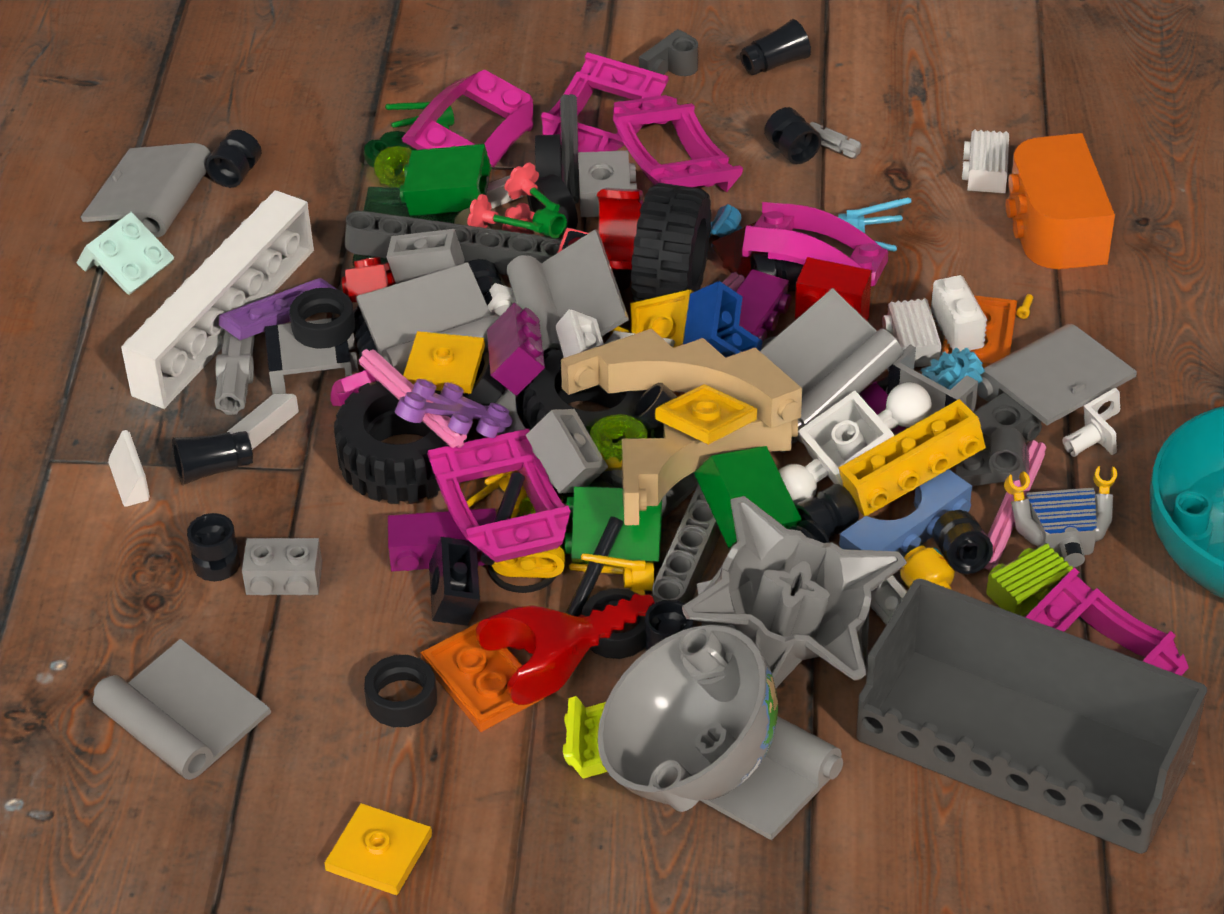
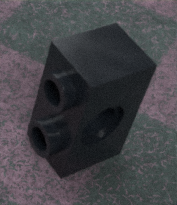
(454, 581)

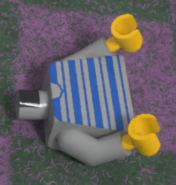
(1063, 518)

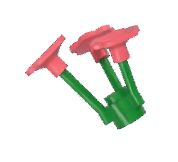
(520, 218)

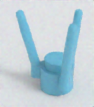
(856, 217)

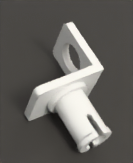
(1096, 428)

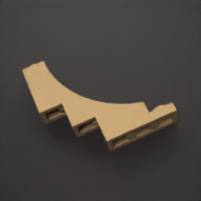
(648, 359)
(658, 464)

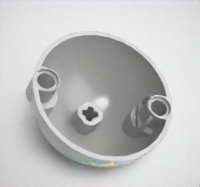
(688, 735)

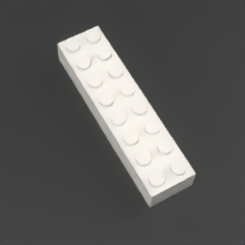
(244, 269)

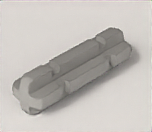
(837, 141)

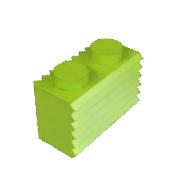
(1026, 580)

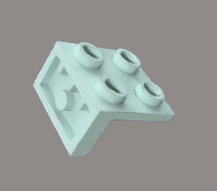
(127, 254)

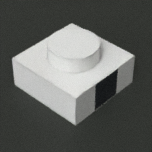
(499, 299)

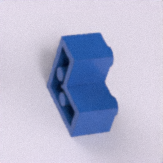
(716, 317)

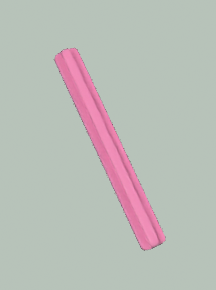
(399, 386)
(1004, 520)

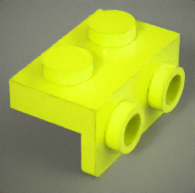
(582, 738)

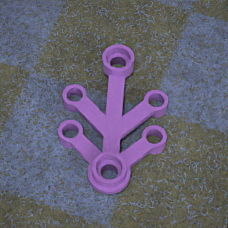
(450, 402)

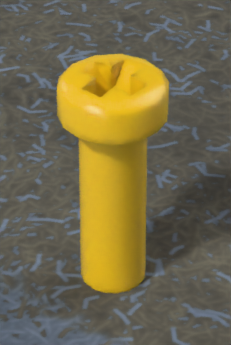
(1023, 311)

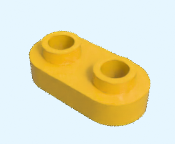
(537, 565)

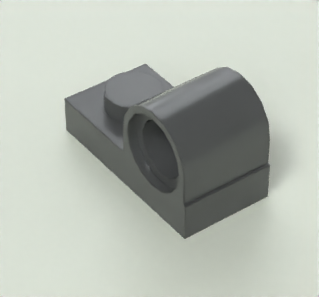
(674, 54)
(1006, 456)

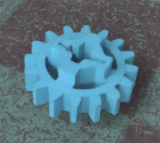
(954, 367)

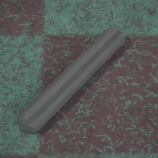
(569, 144)

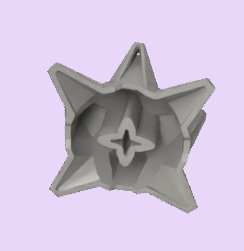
(794, 594)

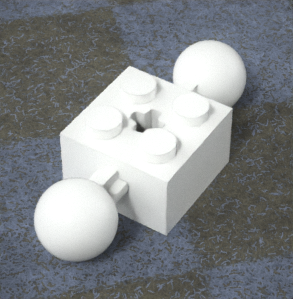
(850, 431)

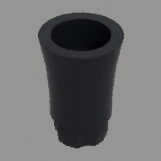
(776, 49)
(210, 454)

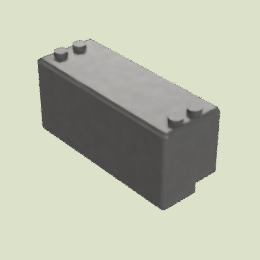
(1030, 714)

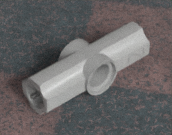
(234, 373)

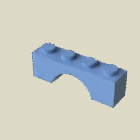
(931, 501)

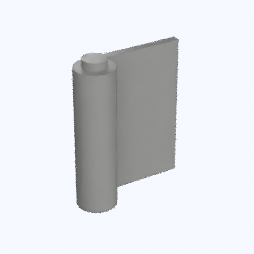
(151, 185)
(573, 280)
(431, 303)
(831, 354)
(1055, 374)
(182, 709)
(783, 782)

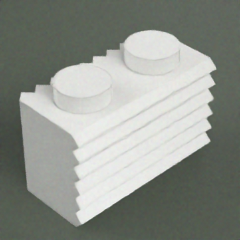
(987, 161)
(958, 313)
(914, 325)

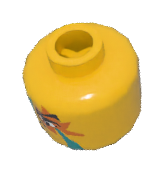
(927, 565)

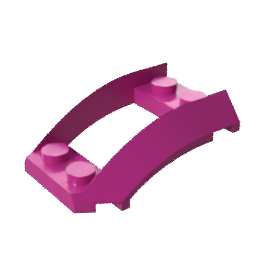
(610, 77)
(489, 92)
(707, 162)
(775, 235)
(491, 457)
(1075, 599)

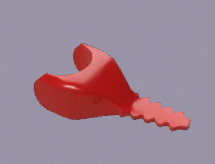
(618, 222)
(554, 640)

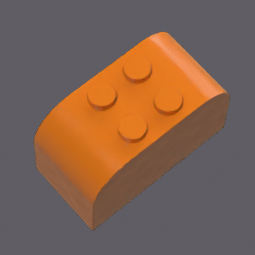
(1059, 203)

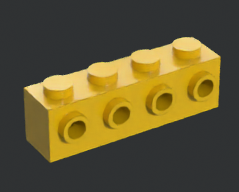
(912, 457)

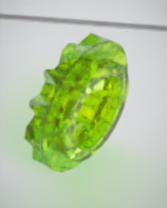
(388, 161)
(612, 428)

